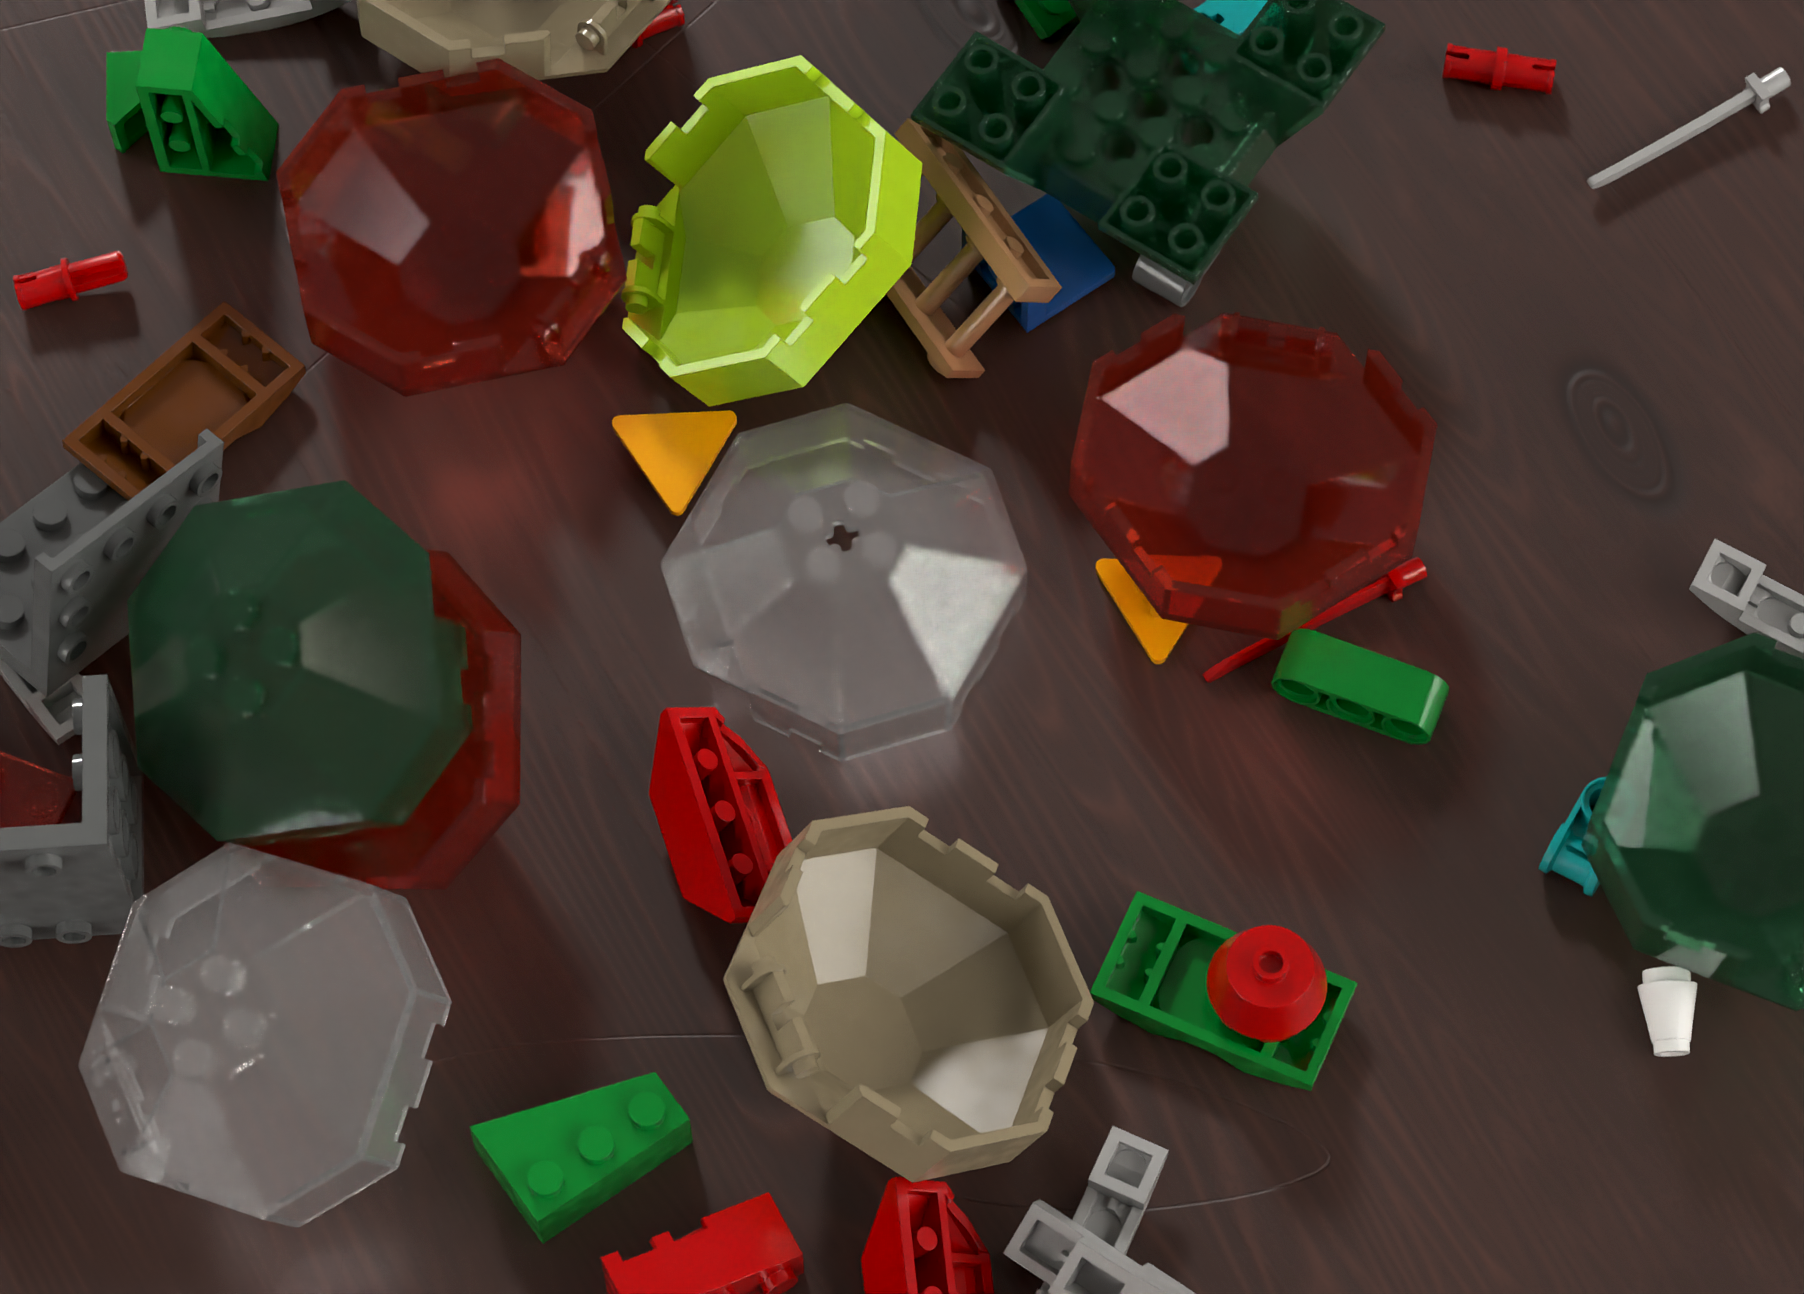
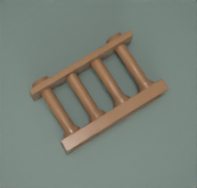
(989, 236)

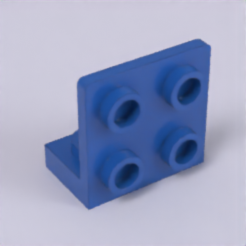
(1065, 251)

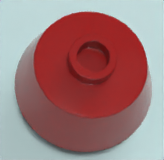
(1267, 983)

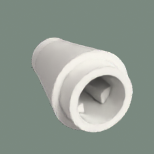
(1669, 1008)

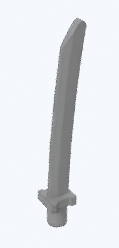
(1756, 92)

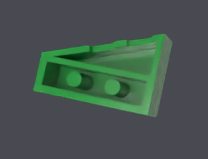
(201, 110)
(581, 1149)

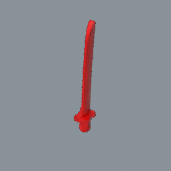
(1389, 584)

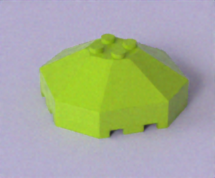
(773, 238)

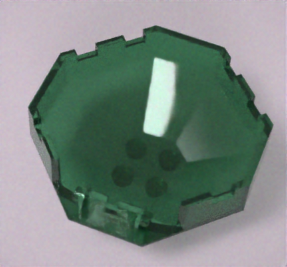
(294, 668)
(1708, 819)

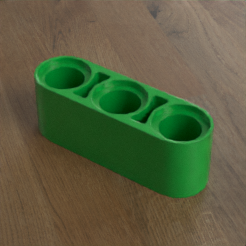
(1360, 686)

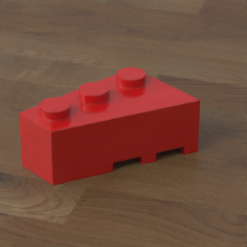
(732, 1253)

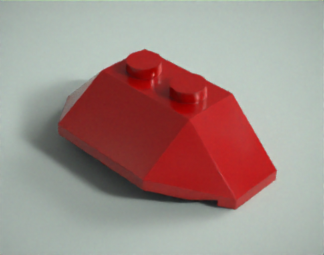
(715, 812)
(924, 1244)

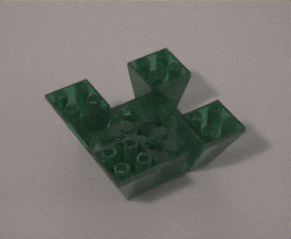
(1143, 90)

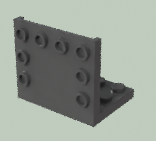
(80, 556)
(87, 874)

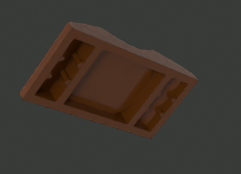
(213, 378)

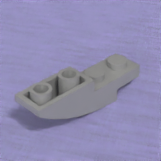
(1078, 1260)

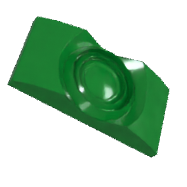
(1160, 984)

